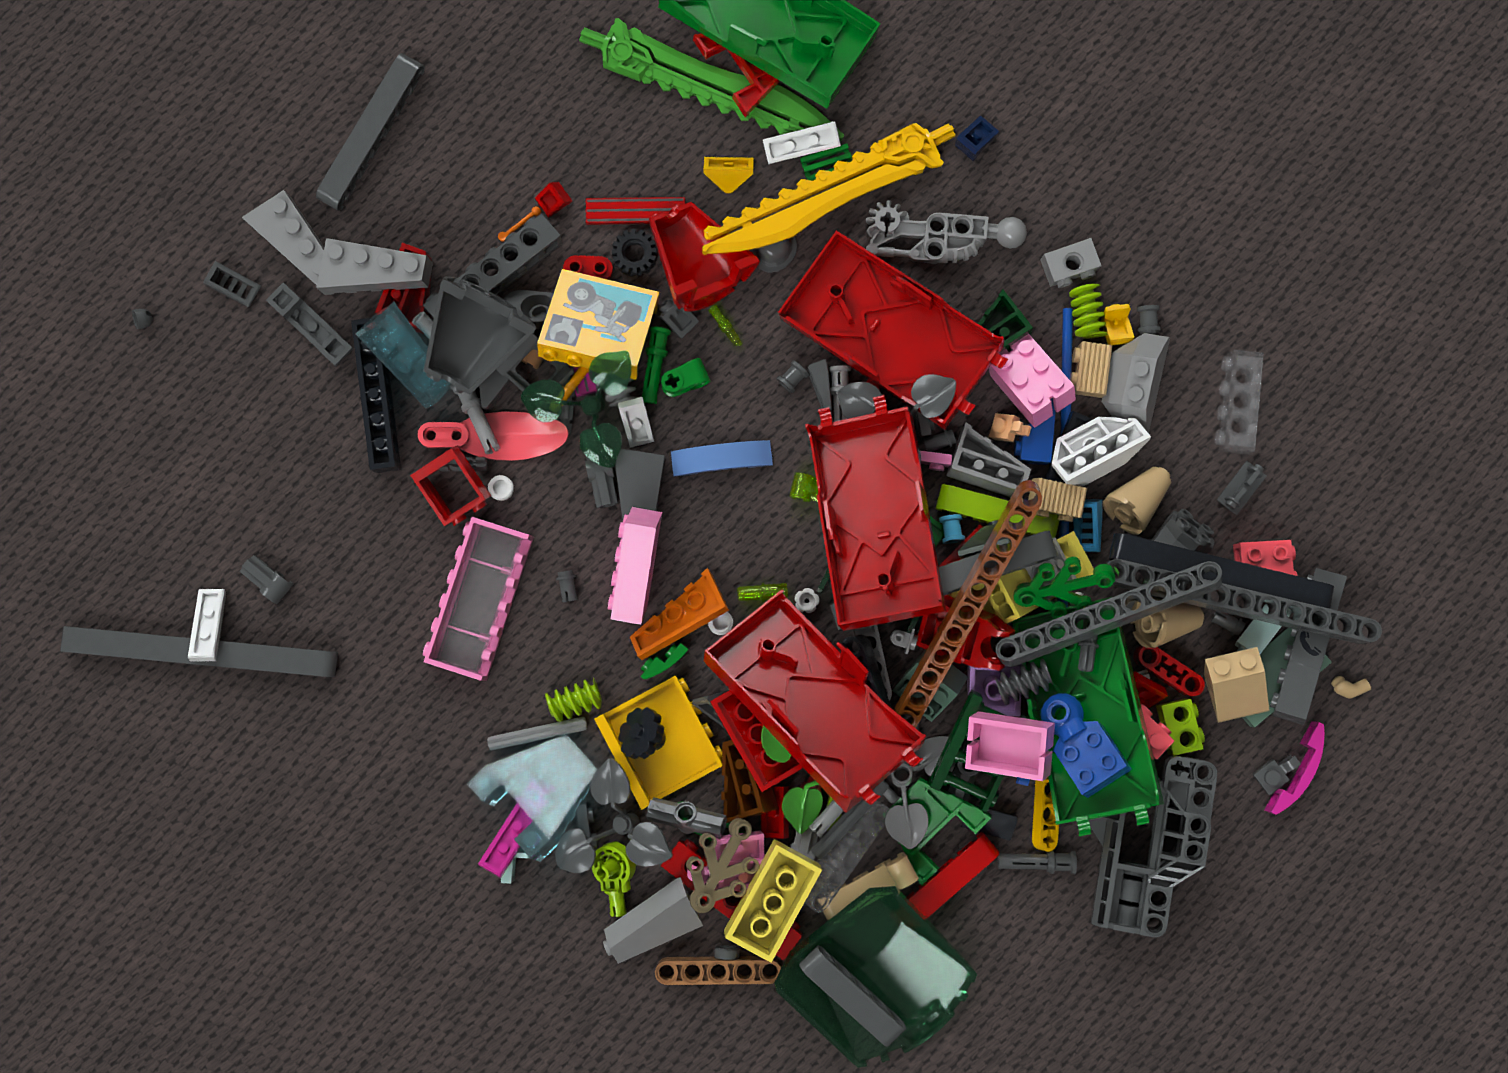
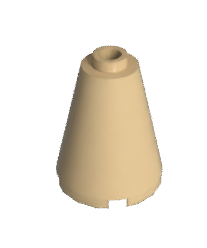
(1138, 499)
(1167, 624)

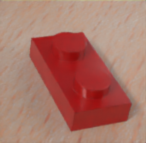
(1149, 691)
(774, 822)

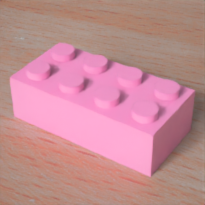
(634, 565)

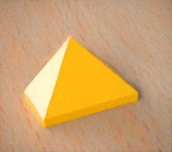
(728, 172)

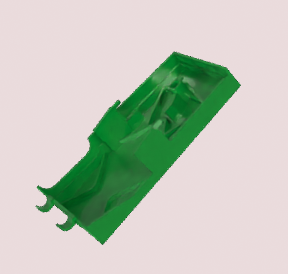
(795, 41)

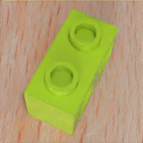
(1186, 724)

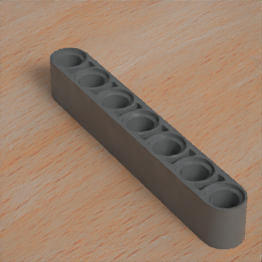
(369, 130)

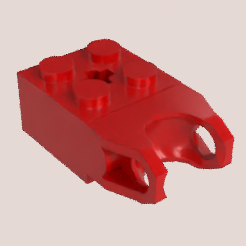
(977, 648)

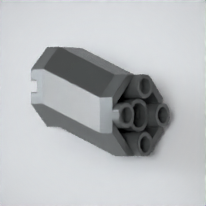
(1185, 532)

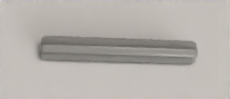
(537, 733)

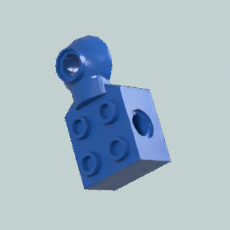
(1084, 746)

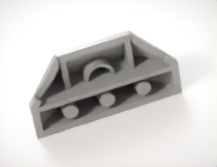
(1136, 378)

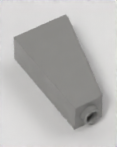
(652, 923)

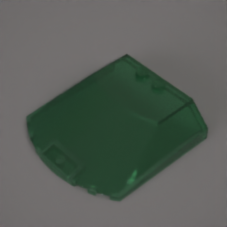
(893, 955)

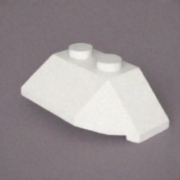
(1097, 448)

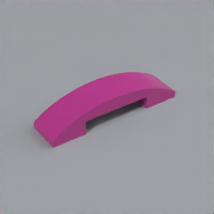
(1314, 741)

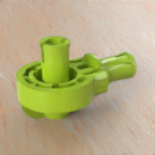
(614, 874)

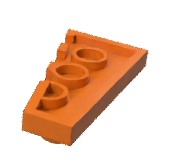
(687, 613)

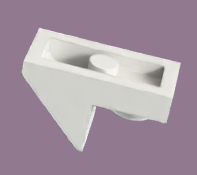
(636, 422)

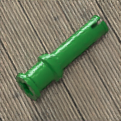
(656, 353)

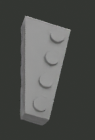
(289, 233)
(362, 267)

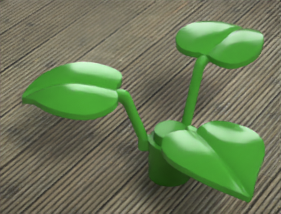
(799, 804)

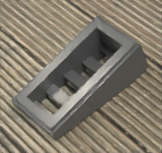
(213, 274)
(819, 378)

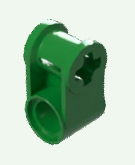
(689, 377)

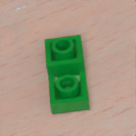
(657, 666)

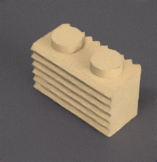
(1091, 369)
(1060, 499)

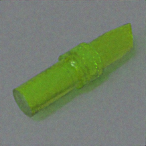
(725, 325)

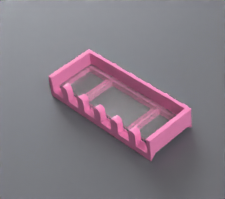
(477, 599)

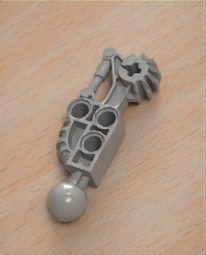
(953, 245)

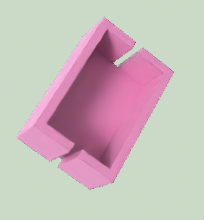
(1032, 380)
(1010, 746)

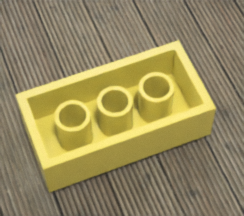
(772, 900)

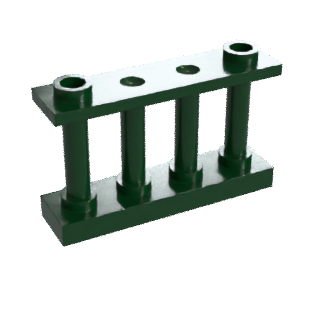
(953, 753)

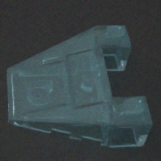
(545, 783)

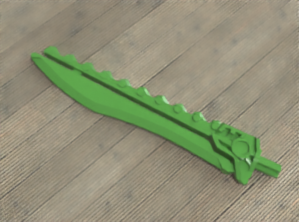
(628, 55)

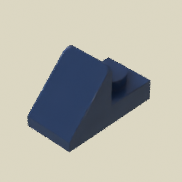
(976, 137)

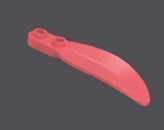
(516, 433)

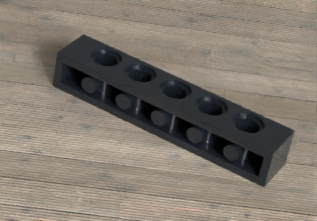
(376, 407)

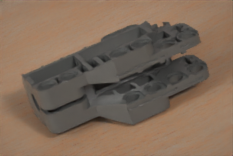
(1163, 867)

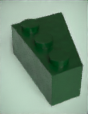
(1006, 320)

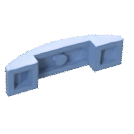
(721, 457)

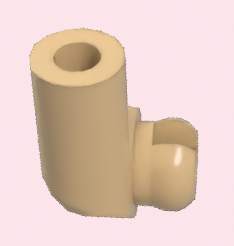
(1348, 689)

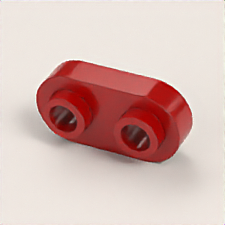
(588, 265)

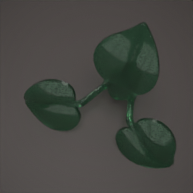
(612, 375)

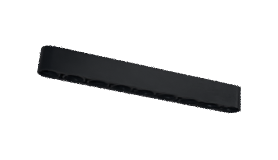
(1233, 572)

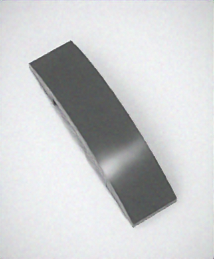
(309, 324)

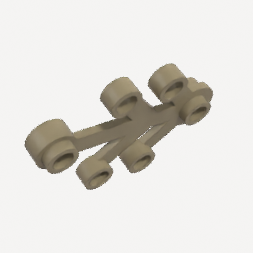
(719, 868)

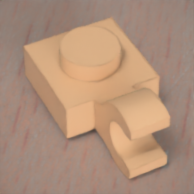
(1007, 426)

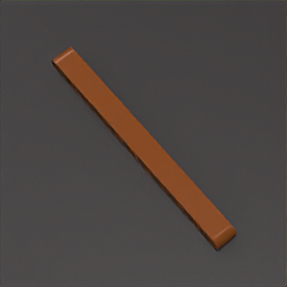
(968, 596)

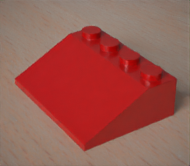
(746, 735)

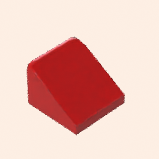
(553, 198)

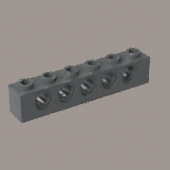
(509, 271)

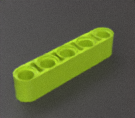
(988, 509)

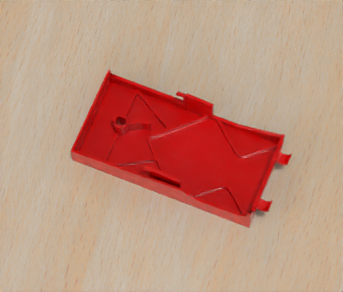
(814, 701)

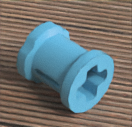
(952, 529)

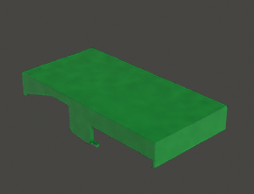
(1106, 697)

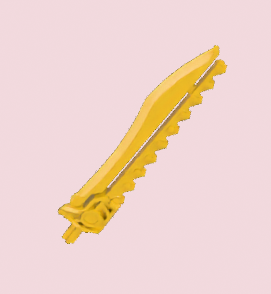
(901, 155)

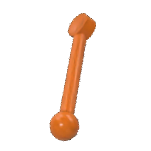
(536, 211)

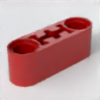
(1177, 667)

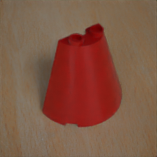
(693, 277)

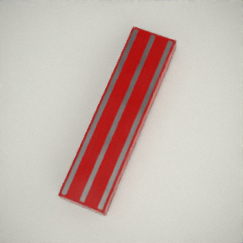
(627, 210)

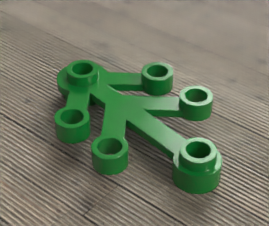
(1032, 593)

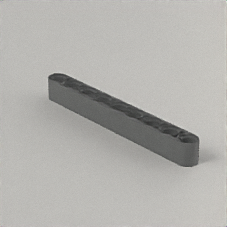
(1029, 552)
(1118, 605)

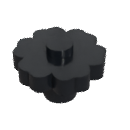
(642, 733)

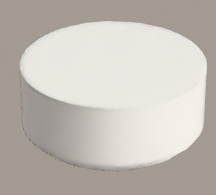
(501, 488)

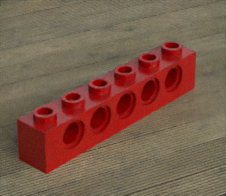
(676, 866)

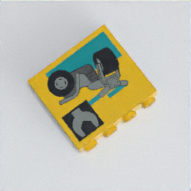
(596, 318)

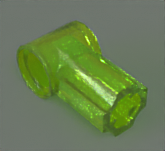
(804, 487)

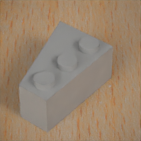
(985, 465)

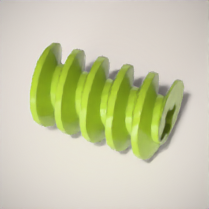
(1087, 312)
(574, 700)

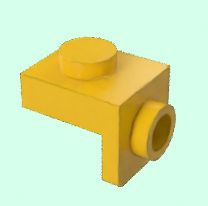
(1117, 324)

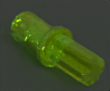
(760, 592)

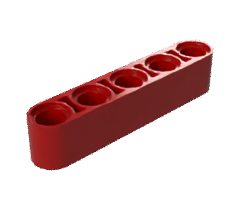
(954, 875)

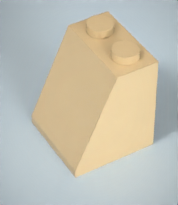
(1237, 684)

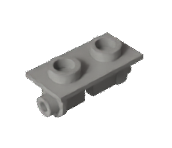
(904, 639)

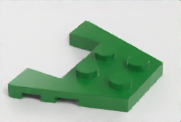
(941, 808)

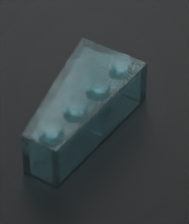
(402, 352)

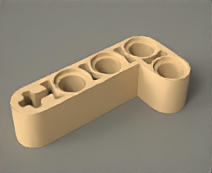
(893, 872)

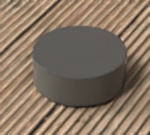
(727, 952)

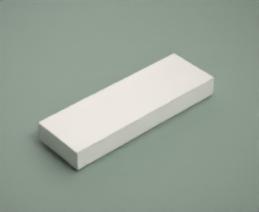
(801, 142)
(207, 625)

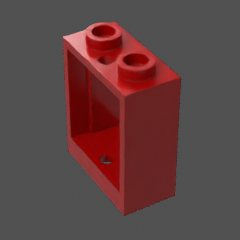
(432, 496)

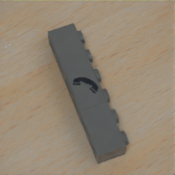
(1304, 661)

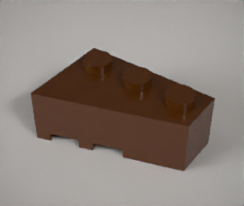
(741, 793)

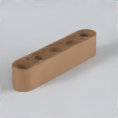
(706, 976)

